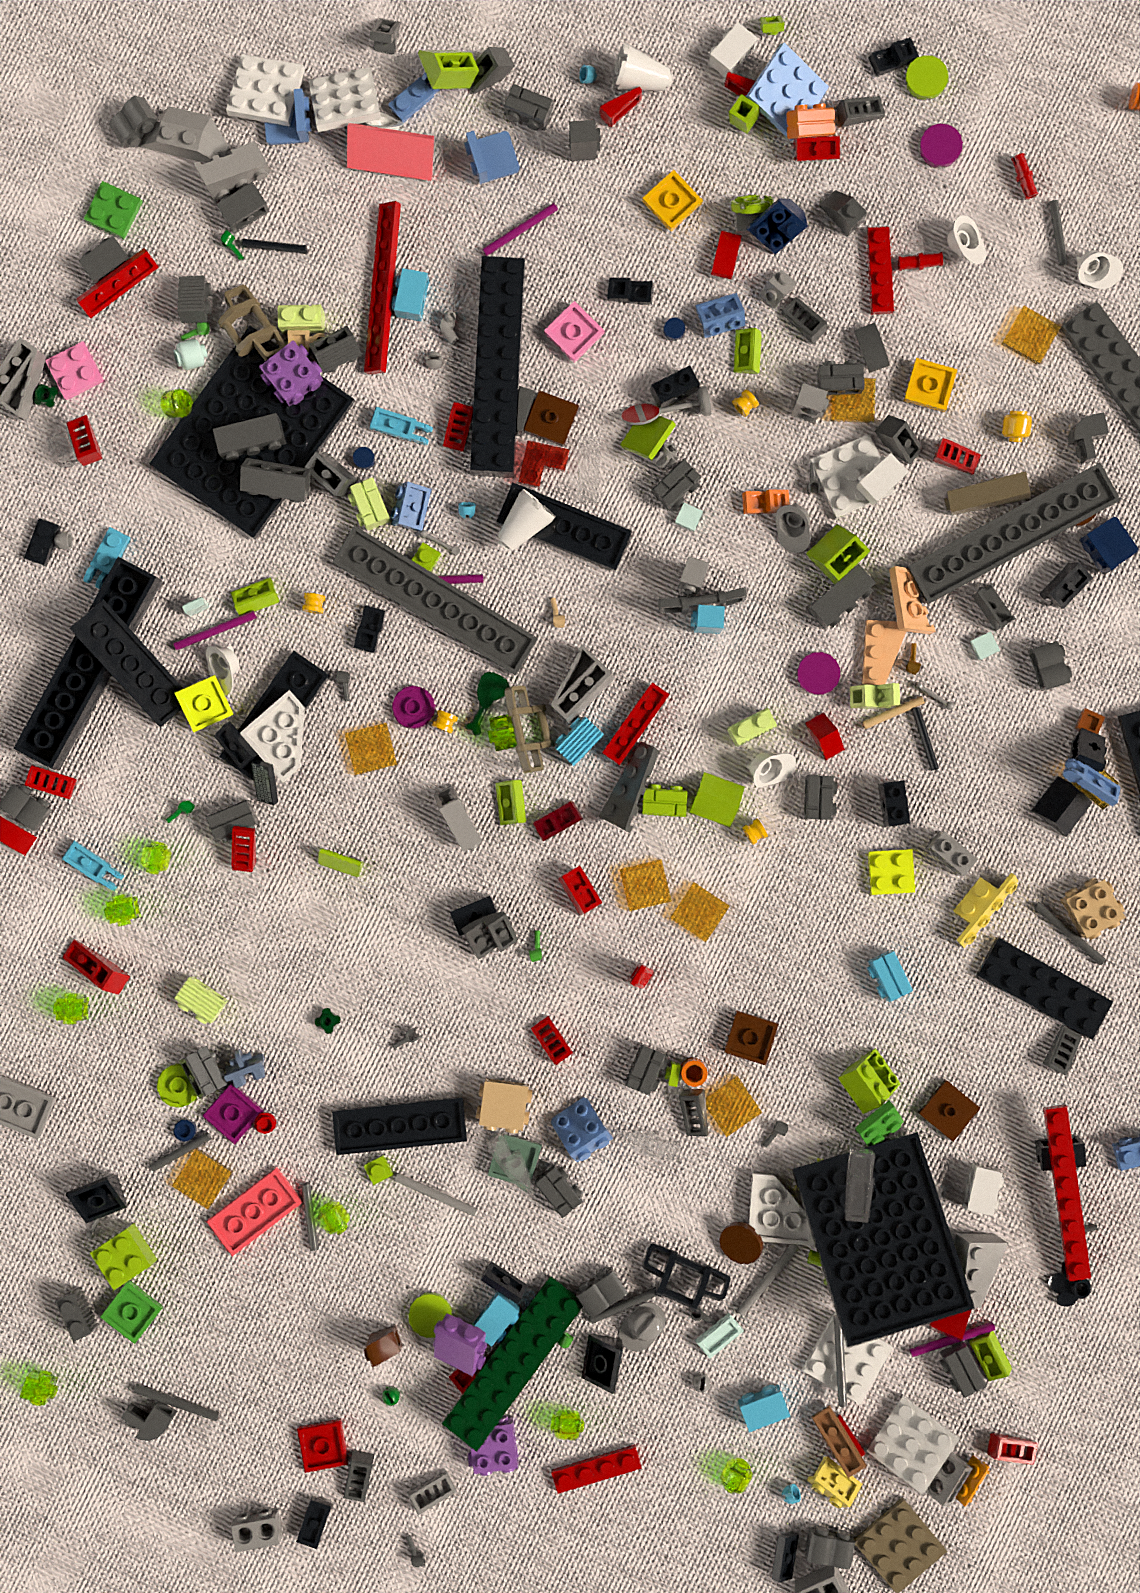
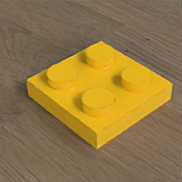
(672, 200)
(930, 385)

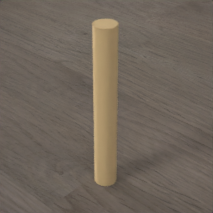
(893, 712)

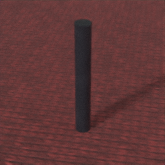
(274, 246)
(925, 738)

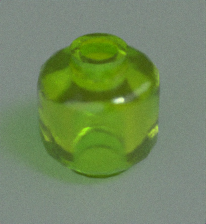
(176, 403)
(155, 857)
(333, 1218)
(566, 1424)
(736, 1475)

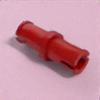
(1024, 176)
(920, 261)

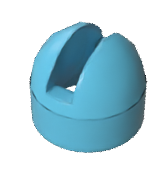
(587, 74)
(467, 508)
(791, 1494)

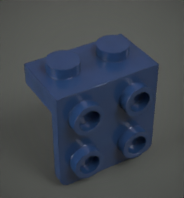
(1109, 545)

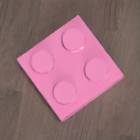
(574, 331)
(74, 370)

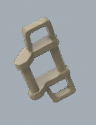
(256, 338)
(525, 709)

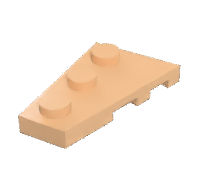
(908, 608)
(880, 650)

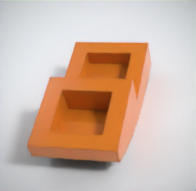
(764, 501)

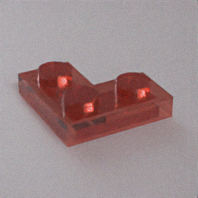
(538, 457)

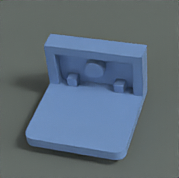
(300, 124)
(491, 156)
(581, 1130)

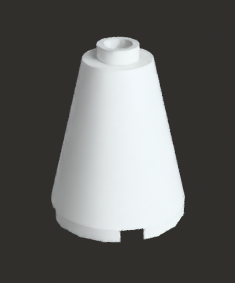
(639, 70)
(524, 521)

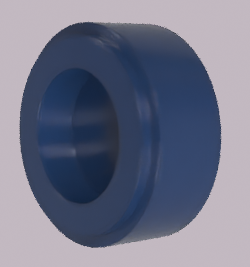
(674, 329)
(364, 458)
(185, 1130)

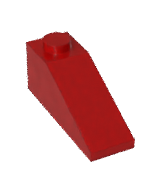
(96, 968)

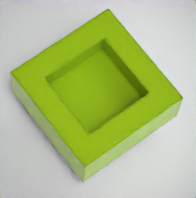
(772, 25)
(426, 557)
(672, 1074)
(378, 1169)

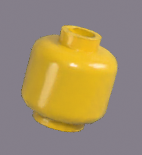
(1017, 425)

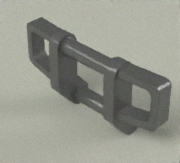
(720, 598)

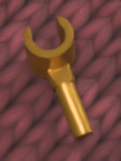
(912, 666)

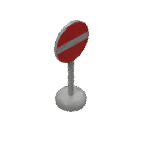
(646, 413)

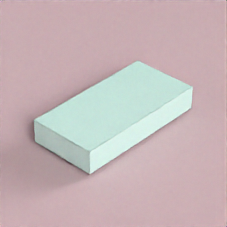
(719, 1335)

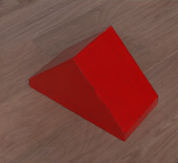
(825, 735)
(952, 1326)

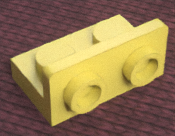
(833, 1483)

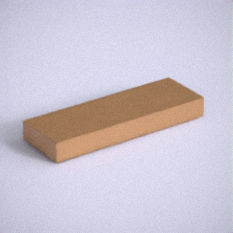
(838, 1441)

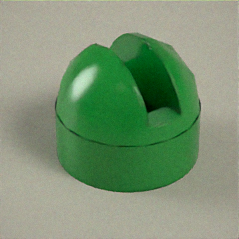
(394, 1394)

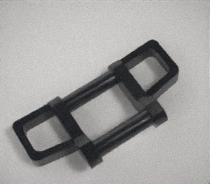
(664, 1276)

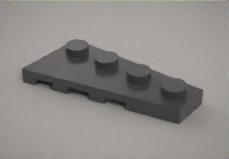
(626, 794)

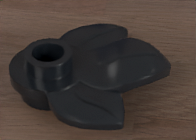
(1067, 1289)

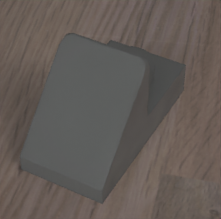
(385, 35)

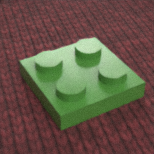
(113, 210)
(879, 1124)
(131, 1311)

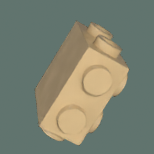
(1093, 908)
(503, 1105)

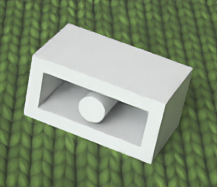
(732, 50)
(881, 479)
(983, 1189)

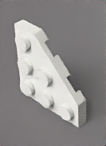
(279, 735)
(776, 1212)

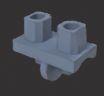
(243, 1065)

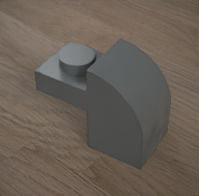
(1084, 432)
(149, 1425)

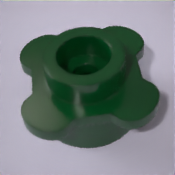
(41, 391)
(327, 1014)

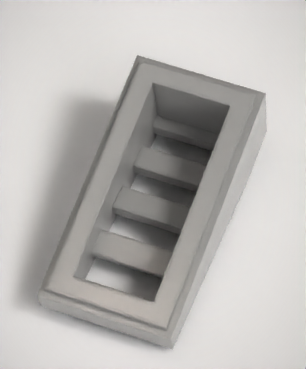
(420, 1508)

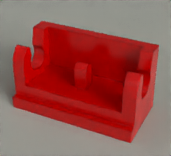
(817, 148)
(580, 890)

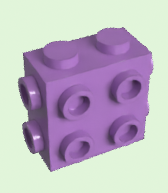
(291, 373)
(459, 1344)
(498, 1451)

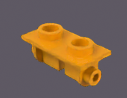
(976, 1476)

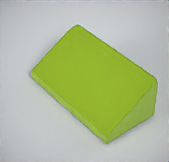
(747, 351)
(255, 596)
(510, 802)
(340, 862)
(991, 1356)

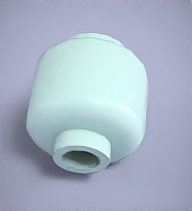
(190, 354)

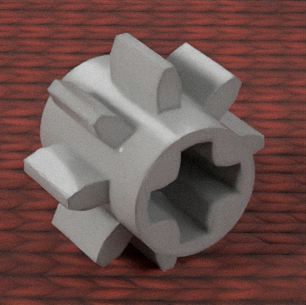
(666, 456)

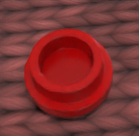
(265, 1122)

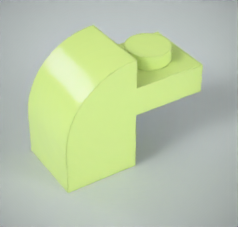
(875, 696)

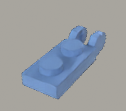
(412, 98)
(1091, 781)

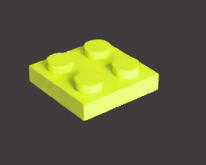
(204, 703)
(891, 872)

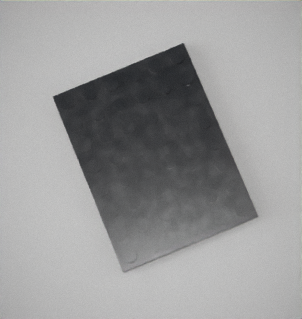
(235, 396)
(901, 1262)

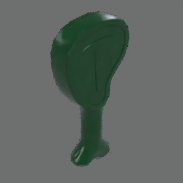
(489, 689)

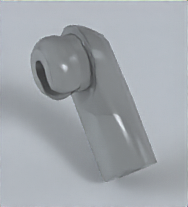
(446, 326)

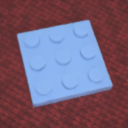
(785, 84)

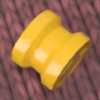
(745, 403)
(313, 603)
(444, 721)
(755, 831)

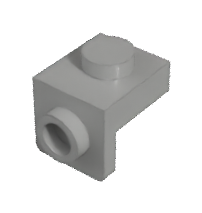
(777, 288)

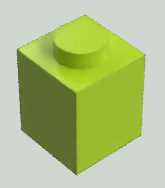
(744, 114)

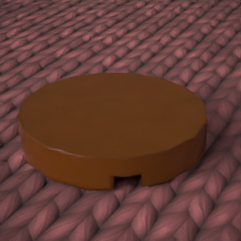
(741, 1243)

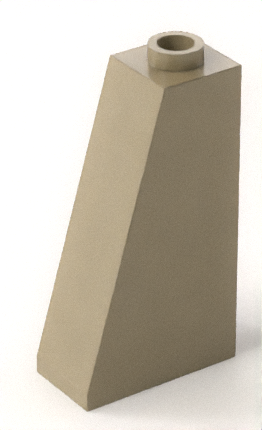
(989, 494)

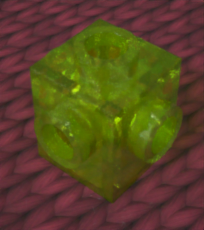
(502, 733)
(129, 907)
(71, 1008)
(39, 1387)

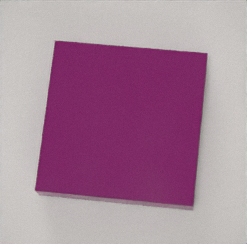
(233, 1113)

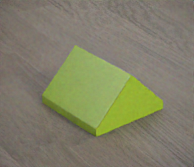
(717, 799)

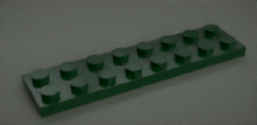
(512, 1363)

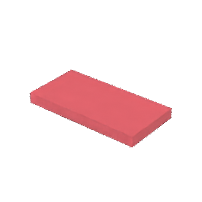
(390, 151)
(254, 1211)

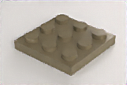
(900, 1545)

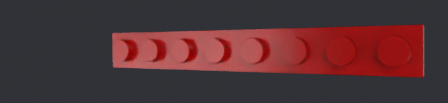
(382, 287)
(1067, 1192)

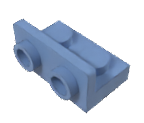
(721, 315)
(410, 506)
(1127, 1152)

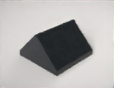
(1062, 805)
(98, 1198)
(602, 1361)

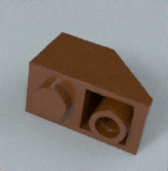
(382, 1345)

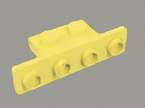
(980, 905)

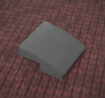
(489, 933)

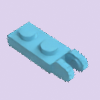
(398, 426)
(106, 555)
(91, 864)

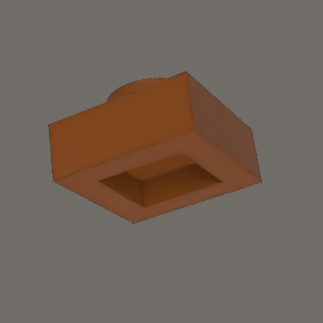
(1090, 721)

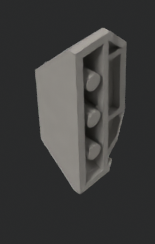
(186, 136)

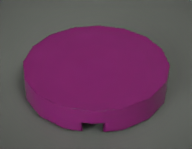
(941, 145)
(818, 673)
(413, 707)

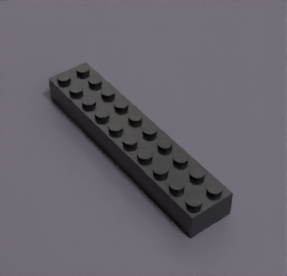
(497, 367)
(80, 675)

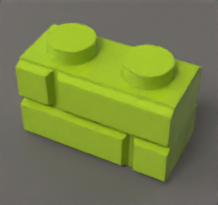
(664, 802)

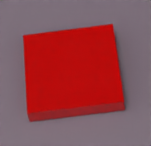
(322, 1445)

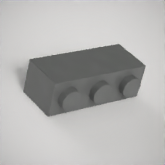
(249, 437)
(275, 480)
(842, 597)

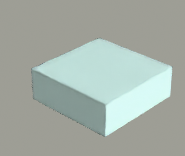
(688, 517)
(195, 606)
(984, 646)

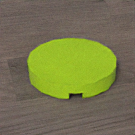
(926, 77)
(751, 204)
(175, 1087)
(426, 1312)

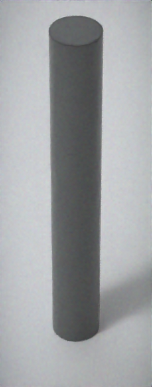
(1058, 232)
(180, 1151)
(310, 1218)

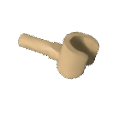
(558, 620)

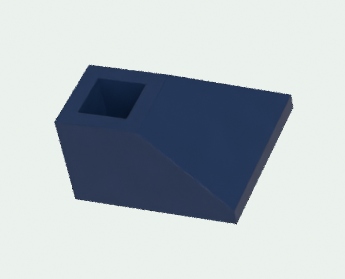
(779, 224)

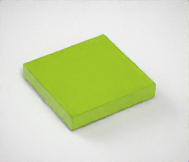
(648, 438)

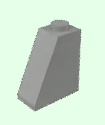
(458, 818)

